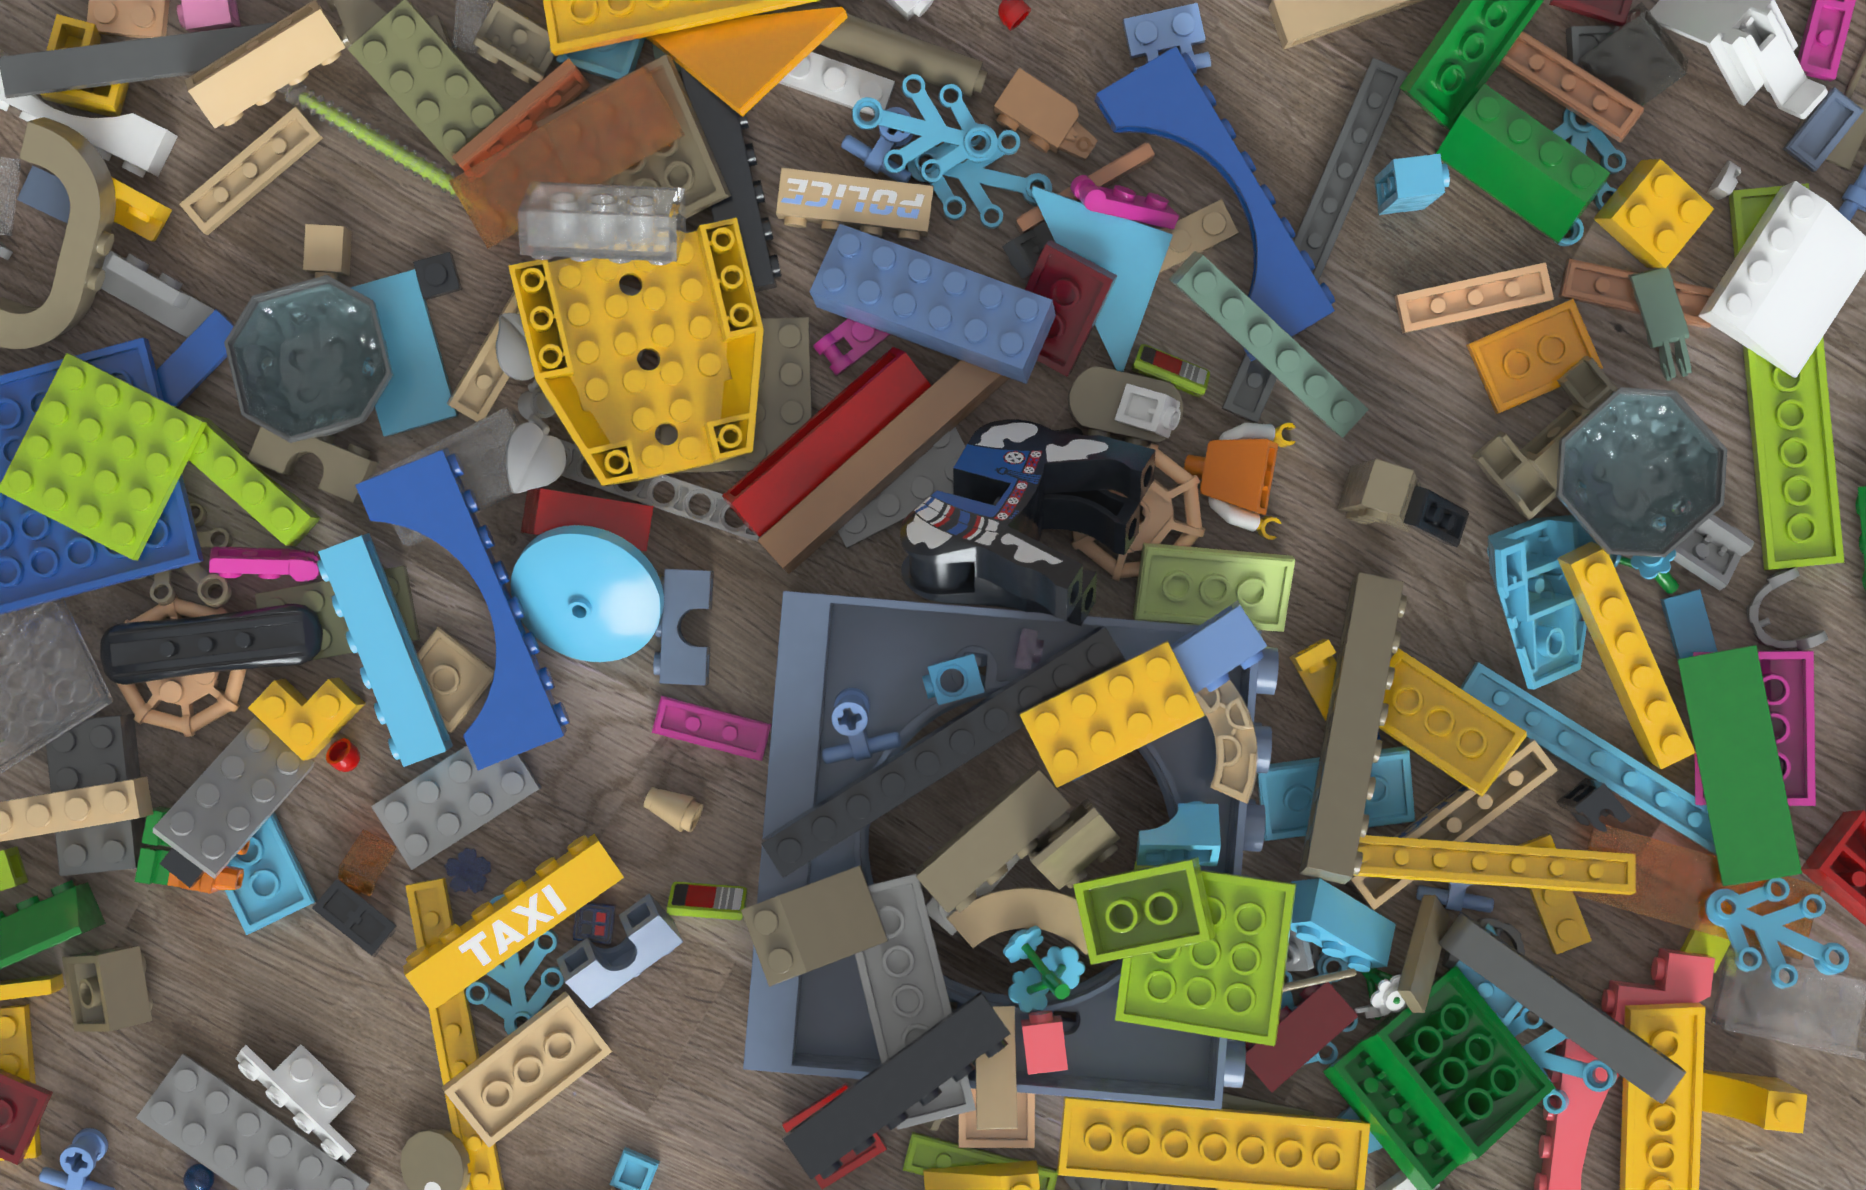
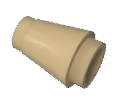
(674, 808)

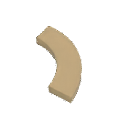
(1234, 741)
(1020, 909)

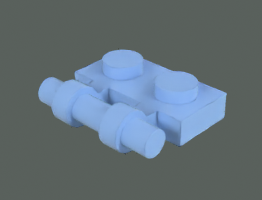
(1165, 29)

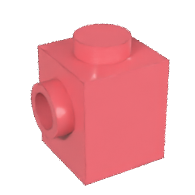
(1044, 1043)

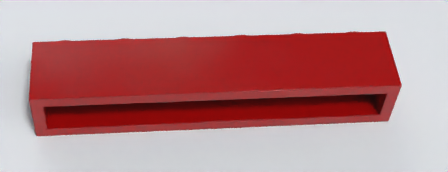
(826, 441)

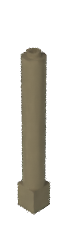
(901, 52)

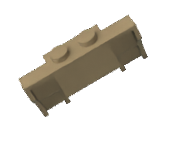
(1530, 474)

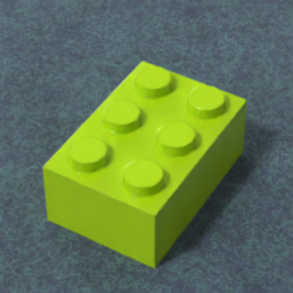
(1144, 910)

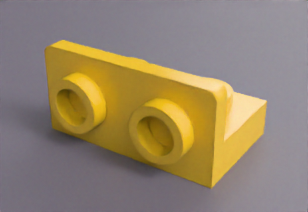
(139, 211)

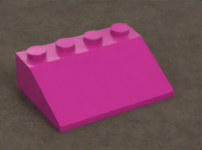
(1790, 699)

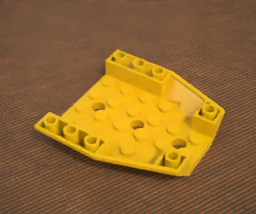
(689, 312)

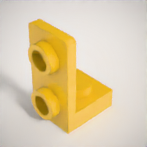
(1317, 671)

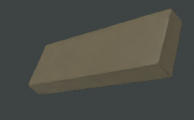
(1423, 954)

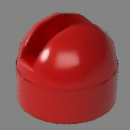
(1013, 13)
(343, 755)

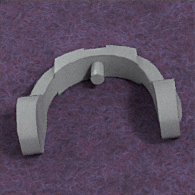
(1775, 581)

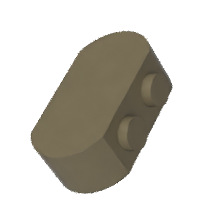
(1096, 399)

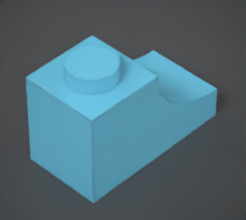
(1187, 835)

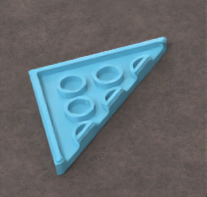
(1118, 245)

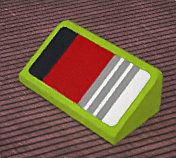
(1168, 368)
(707, 900)

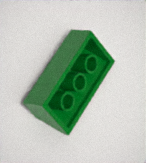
(1522, 163)
(48, 922)

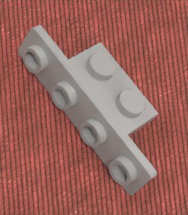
(153, 295)

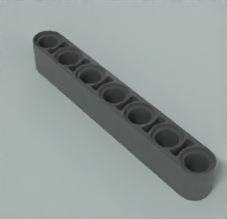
(1562, 1008)

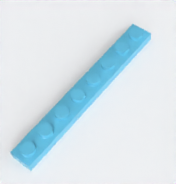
(1592, 755)

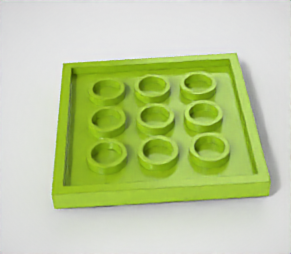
(102, 456)
(1223, 984)

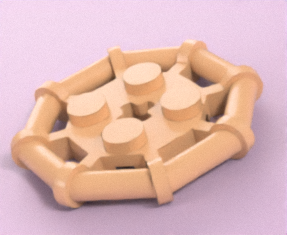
(1158, 519)
(183, 689)

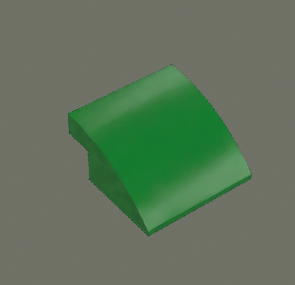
(1439, 1081)

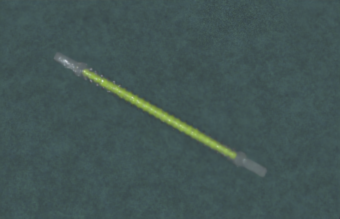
(298, 94)

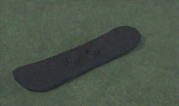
(210, 643)

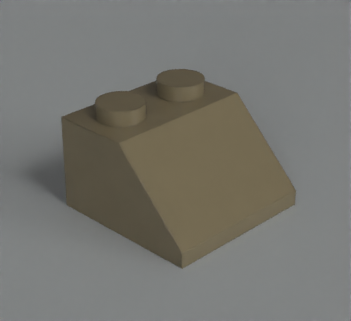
(107, 989)

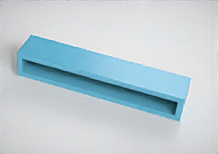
(384, 649)

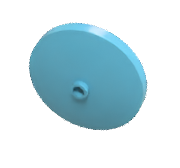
(588, 593)

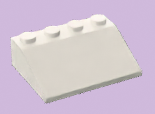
(1789, 279)

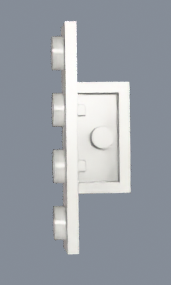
(307, 1092)

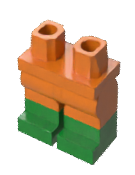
(151, 871)

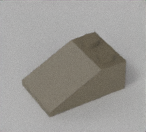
(1074, 845)
(814, 925)

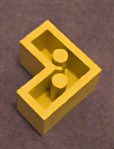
(101, 100)
(304, 723)

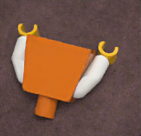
(1240, 473)

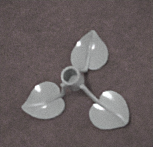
(531, 454)

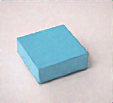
(634, 1171)

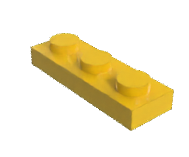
(1558, 910)

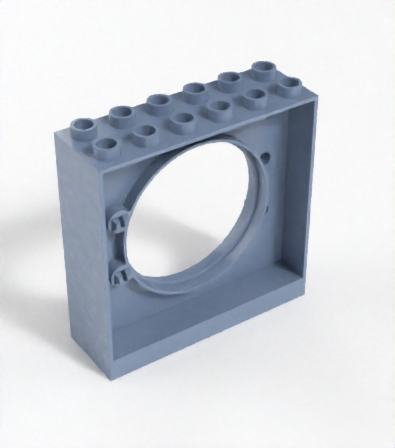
(884, 648)

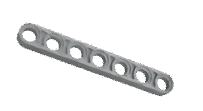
(645, 494)

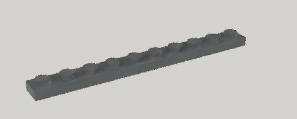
(1328, 210)

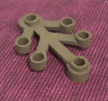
(205, 581)

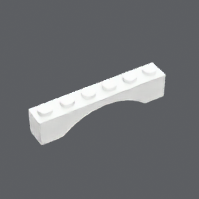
(128, 136)

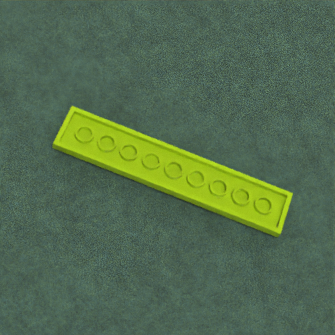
(1789, 437)

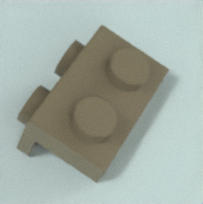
(515, 41)

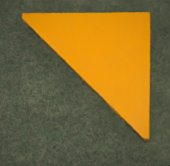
(749, 53)

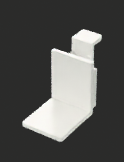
(1749, 47)

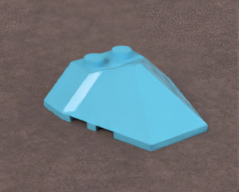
(1537, 597)

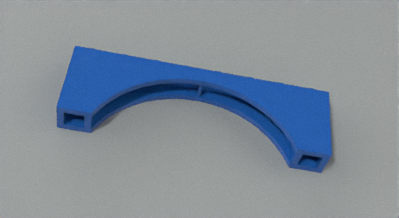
(1170, 104)
(433, 501)

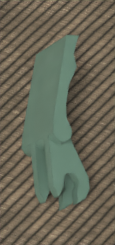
(1662, 318)

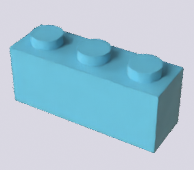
(1411, 183)
(1341, 925)

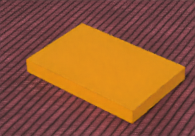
(1531, 355)

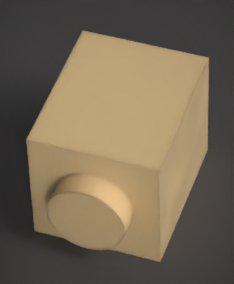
(327, 250)

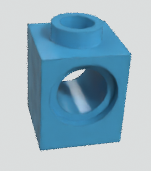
(972, 680)

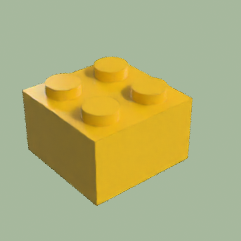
(1653, 213)

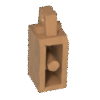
(1043, 116)

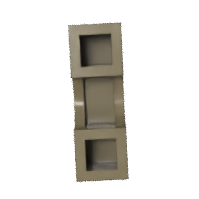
(341, 466)

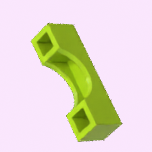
(250, 487)

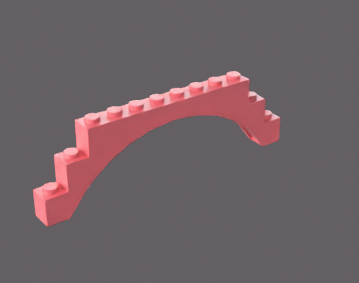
(1678, 979)

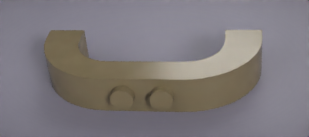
(85, 239)

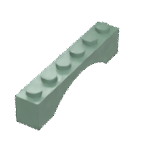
(1268, 343)

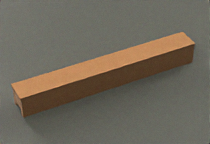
(879, 463)

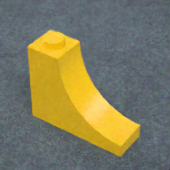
(1755, 1100)

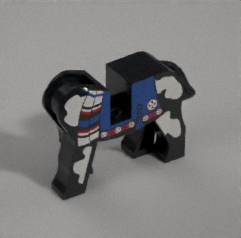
(1006, 490)

